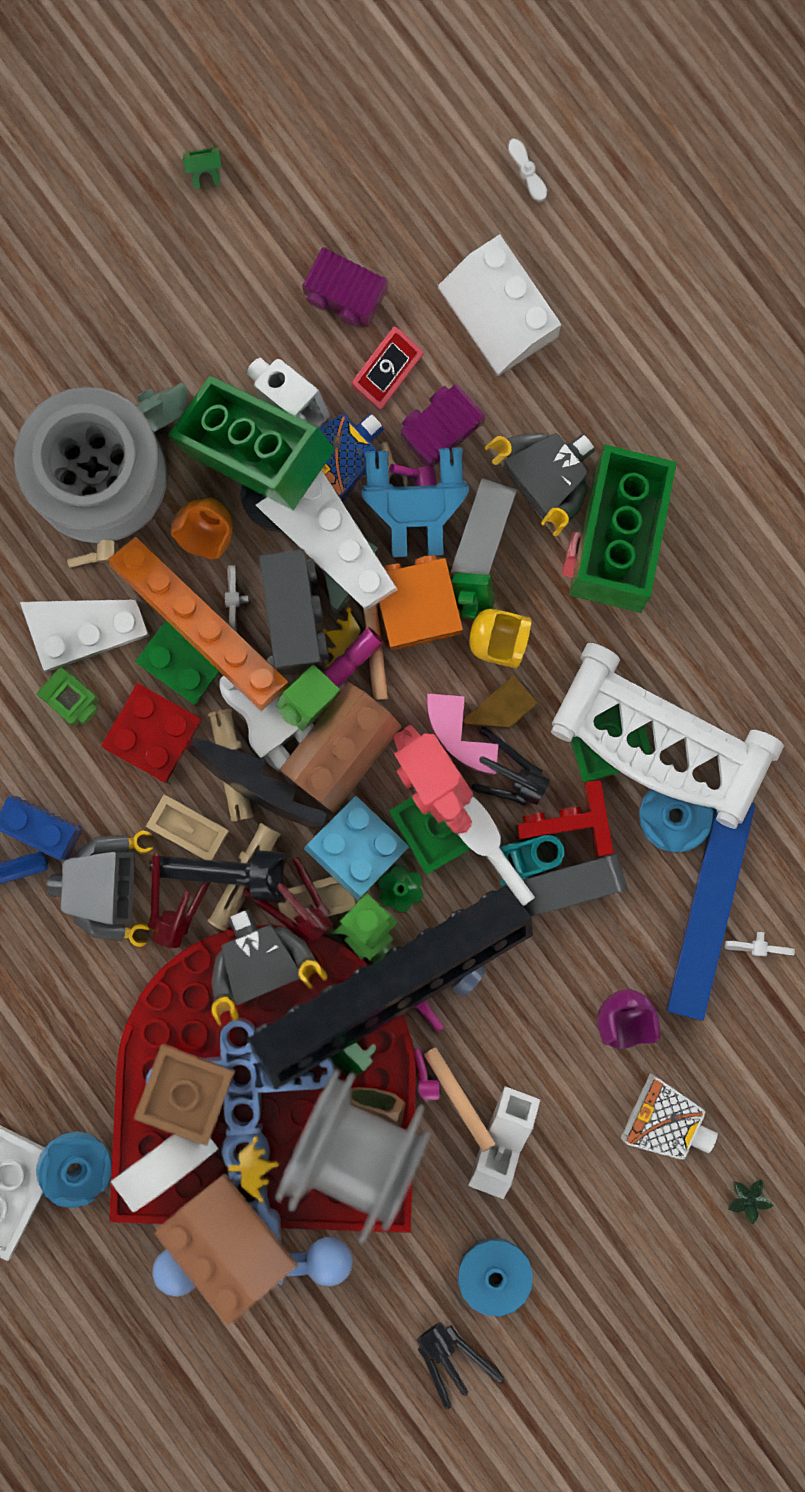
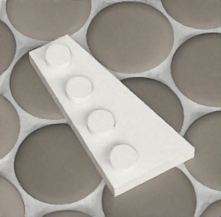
(333, 540)

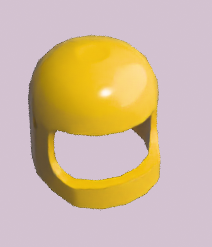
(500, 637)

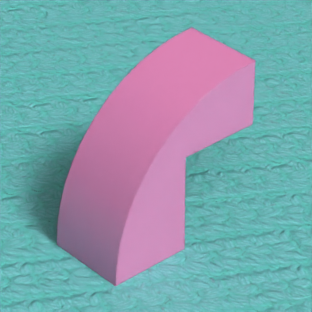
(446, 721)

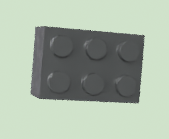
(293, 611)

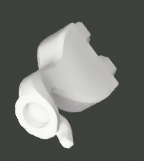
(266, 727)

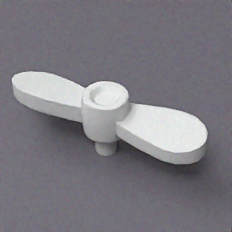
(527, 170)
(232, 598)
(758, 947)

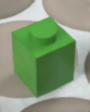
(307, 698)

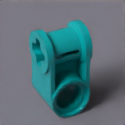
(526, 859)

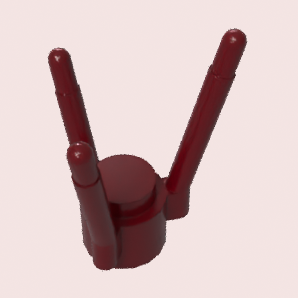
(311, 921)
(172, 924)

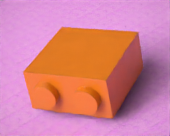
(422, 606)

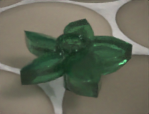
(749, 1200)

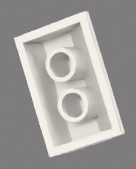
(499, 305)

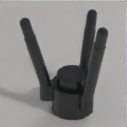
(529, 784)
(437, 1345)

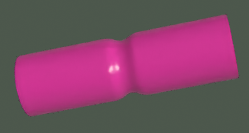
(353, 657)

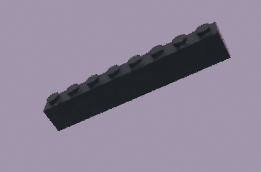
(390, 986)

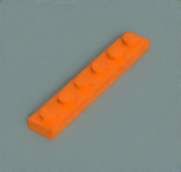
(198, 623)

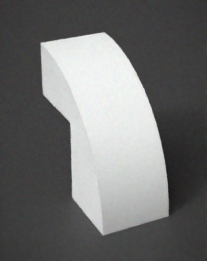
(509, 1129)
(160, 1169)

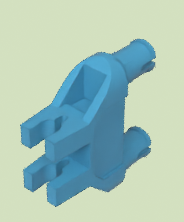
(415, 504)

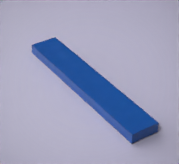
(708, 918)

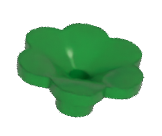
(409, 880)

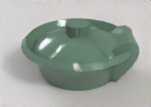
(163, 406)

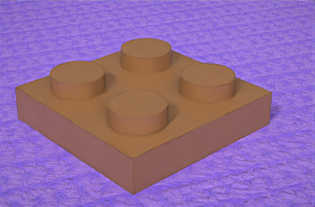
(184, 1094)

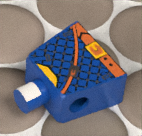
(348, 462)

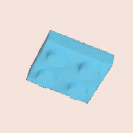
(356, 847)

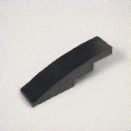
(245, 776)

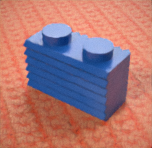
(38, 828)

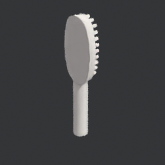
(485, 841)

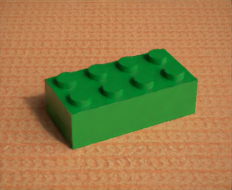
(252, 442)
(623, 529)

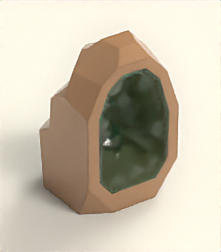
(379, 1103)

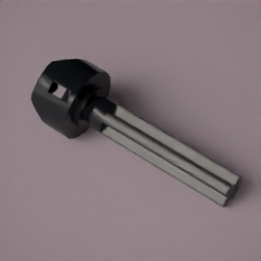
(260, 875)

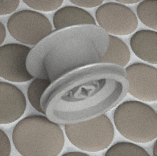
(74, 421)
(354, 1156)

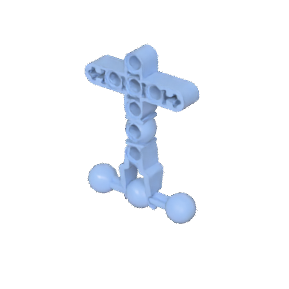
(328, 1258)

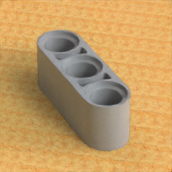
(483, 528)

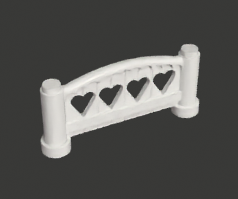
(739, 762)

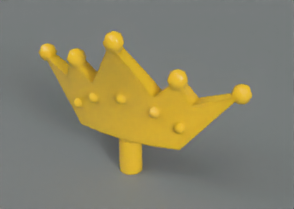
(343, 637)
(252, 1169)

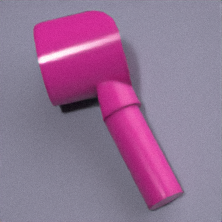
(421, 475)
(425, 1009)
(427, 1088)

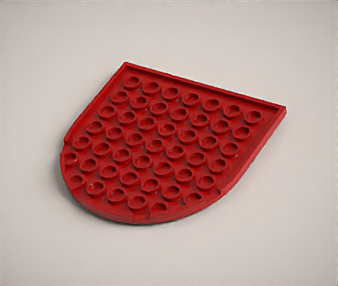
(178, 1013)

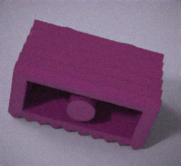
(344, 288)
(442, 424)

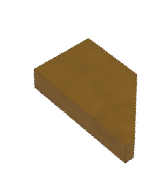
(503, 706)

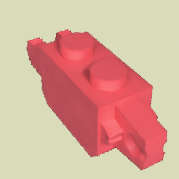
(434, 777)

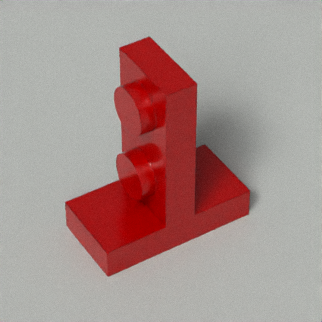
(574, 819)

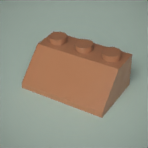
(341, 747)
(226, 1249)

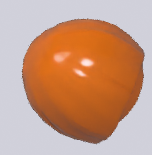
(203, 528)

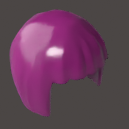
(628, 1020)

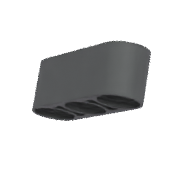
(575, 884)

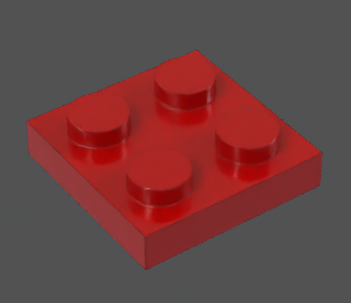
(151, 733)

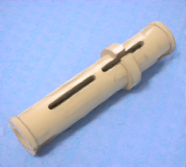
(225, 735)
(233, 894)

